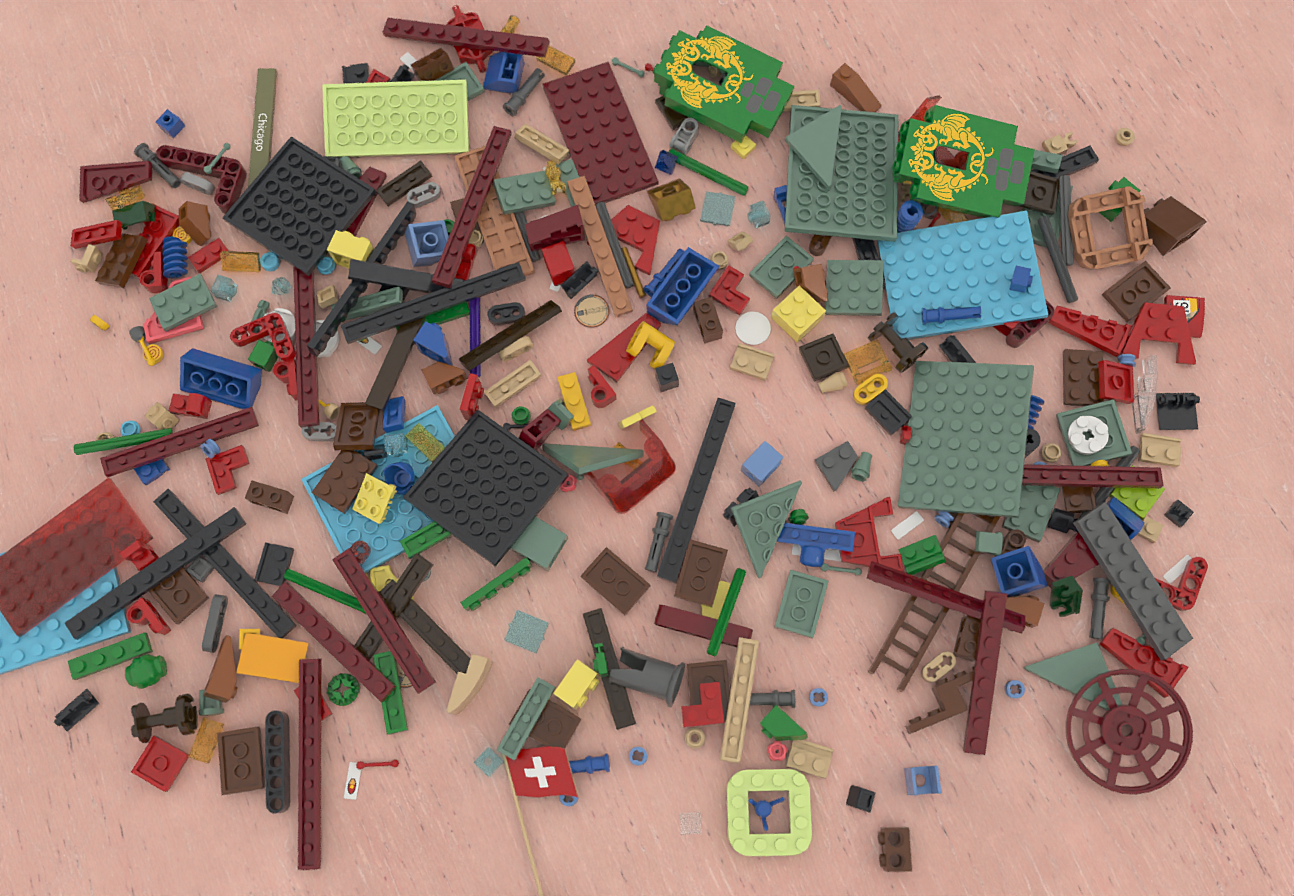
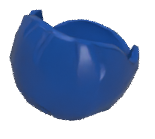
(401, 475)

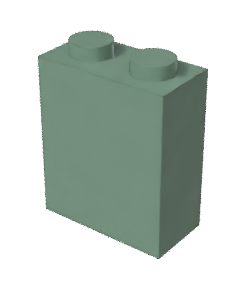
(540, 543)

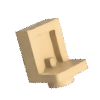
(90, 260)
(161, 417)

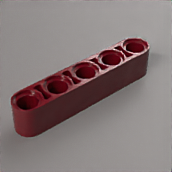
(698, 625)

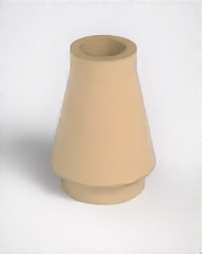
(834, 382)

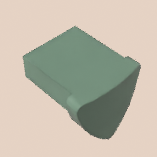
(561, 412)
(989, 542)
(209, 706)

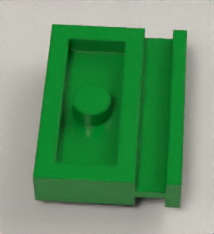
(922, 555)
(600, 662)

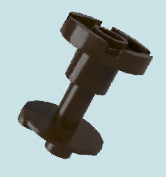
(902, 347)
(180, 716)

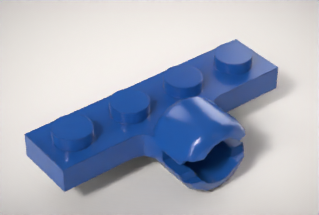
(816, 541)

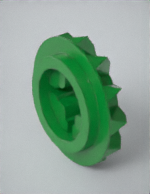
(349, 695)

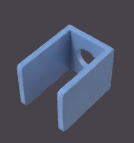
(761, 463)
(932, 780)

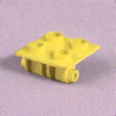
(374, 498)

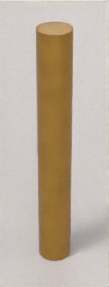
(637, 283)

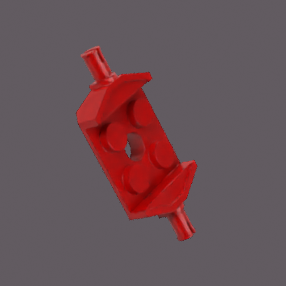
(466, 54)

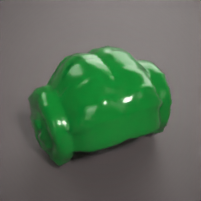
(145, 671)

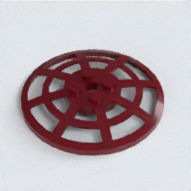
(1140, 732)

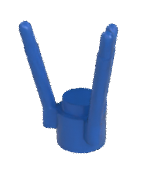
(764, 808)

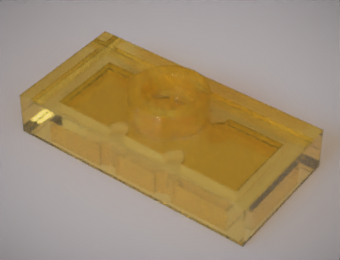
(557, 60)
(206, 740)

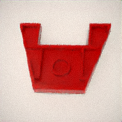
(639, 232)
(1161, 324)
(866, 543)

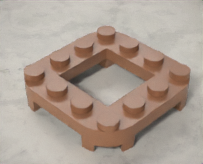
(1134, 221)

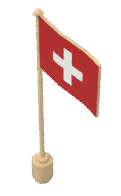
(539, 774)

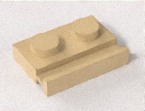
(752, 362)
(1160, 450)
(809, 758)

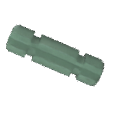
(260, 312)

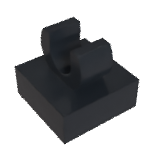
(1178, 513)

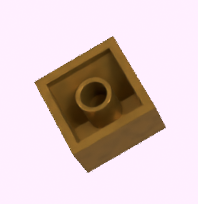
(672, 199)

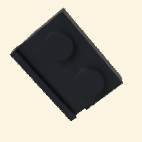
(356, 73)
(888, 412)
(273, 564)

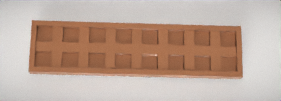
(498, 230)

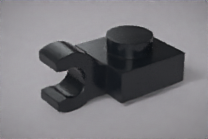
(1062, 521)

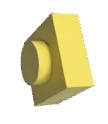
(745, 148)

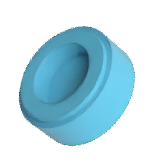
(270, 261)

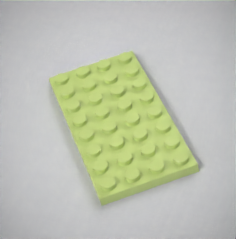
(396, 118)

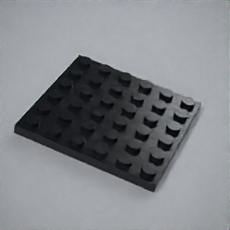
(299, 205)
(486, 487)

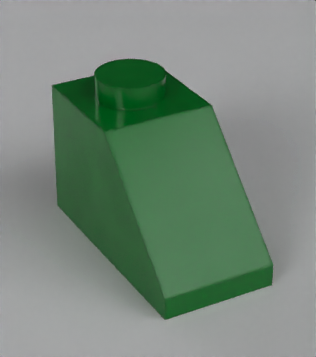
(781, 726)

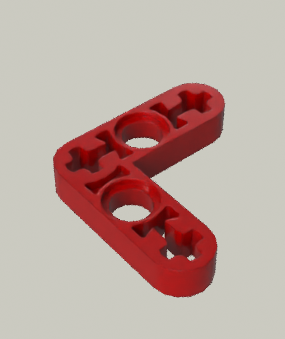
(268, 328)
(1182, 590)

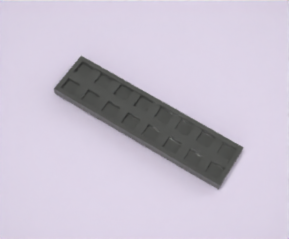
(1133, 581)

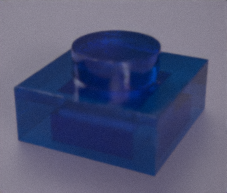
(666, 162)

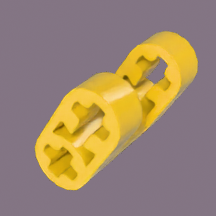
(656, 339)

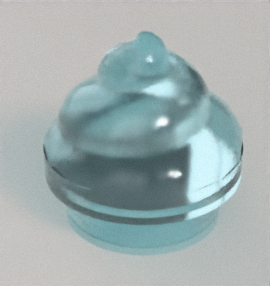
(280, 286)

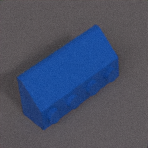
(681, 287)
(219, 378)

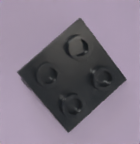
(1177, 411)

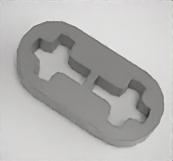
(197, 183)
(423, 194)
(320, 436)

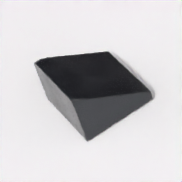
(377, 453)
(860, 798)

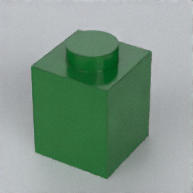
(263, 355)

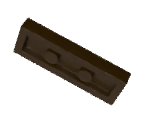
(404, 183)

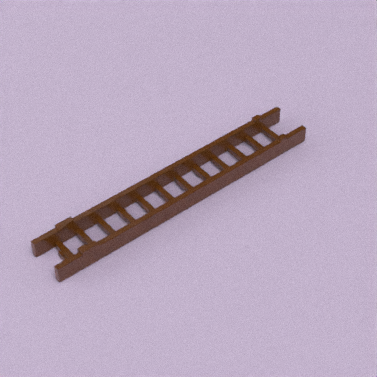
(936, 621)

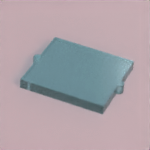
(717, 208)
(526, 631)

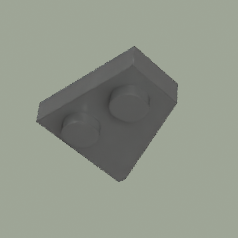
(837, 464)

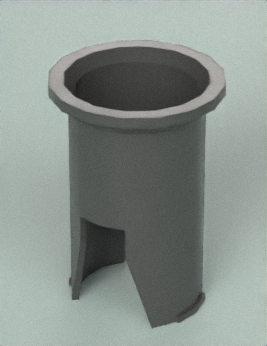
(649, 676)

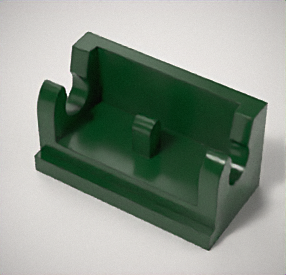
(134, 214)
(1066, 594)

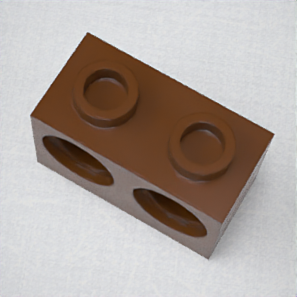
(432, 66)
(707, 320)
(269, 497)
(967, 638)
(901, 848)

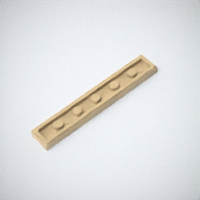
(739, 700)

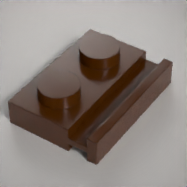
(1078, 499)

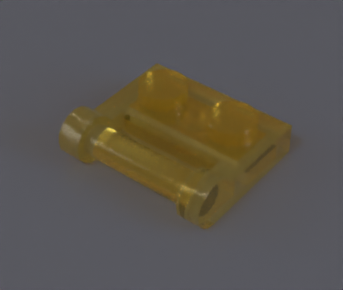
(864, 356)

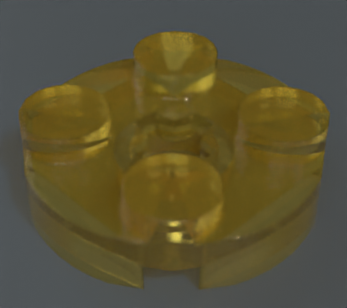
(125, 197)

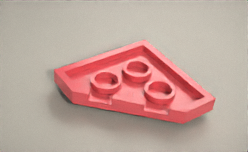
(155, 332)

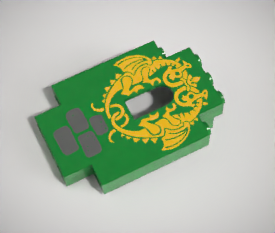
(746, 99)
(994, 168)

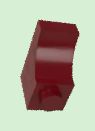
(539, 429)

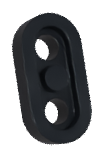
(506, 312)

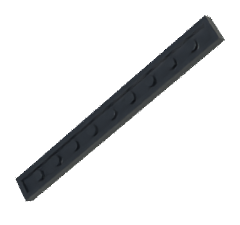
(350, 296)
(433, 303)
(696, 490)
(227, 567)
(155, 573)

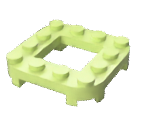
(799, 812)

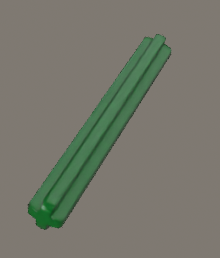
(710, 173)
(120, 442)
(323, 589)
(726, 612)

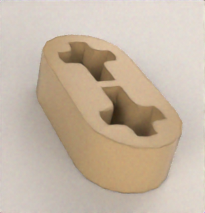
(515, 349)
(941, 670)

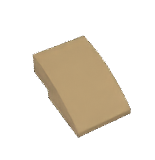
(469, 684)

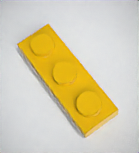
(574, 400)

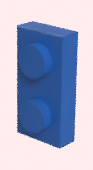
(394, 414)

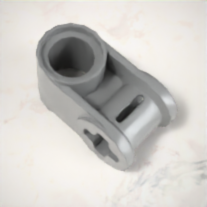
(683, 138)

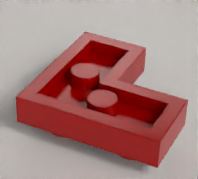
(726, 293)
(221, 468)
(710, 709)

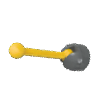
(138, 335)

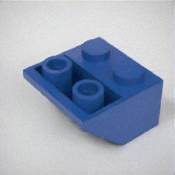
(504, 72)

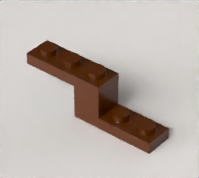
(949, 700)

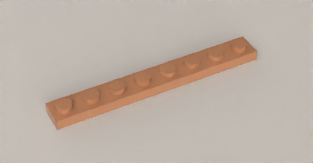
(600, 247)

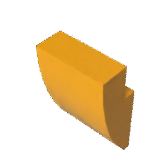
(271, 657)

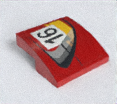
(1194, 312)

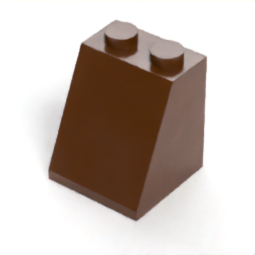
(1171, 224)

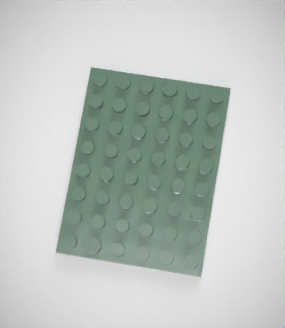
(862, 184)
(967, 438)

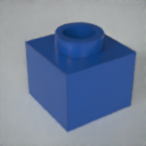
(170, 123)
(1021, 279)

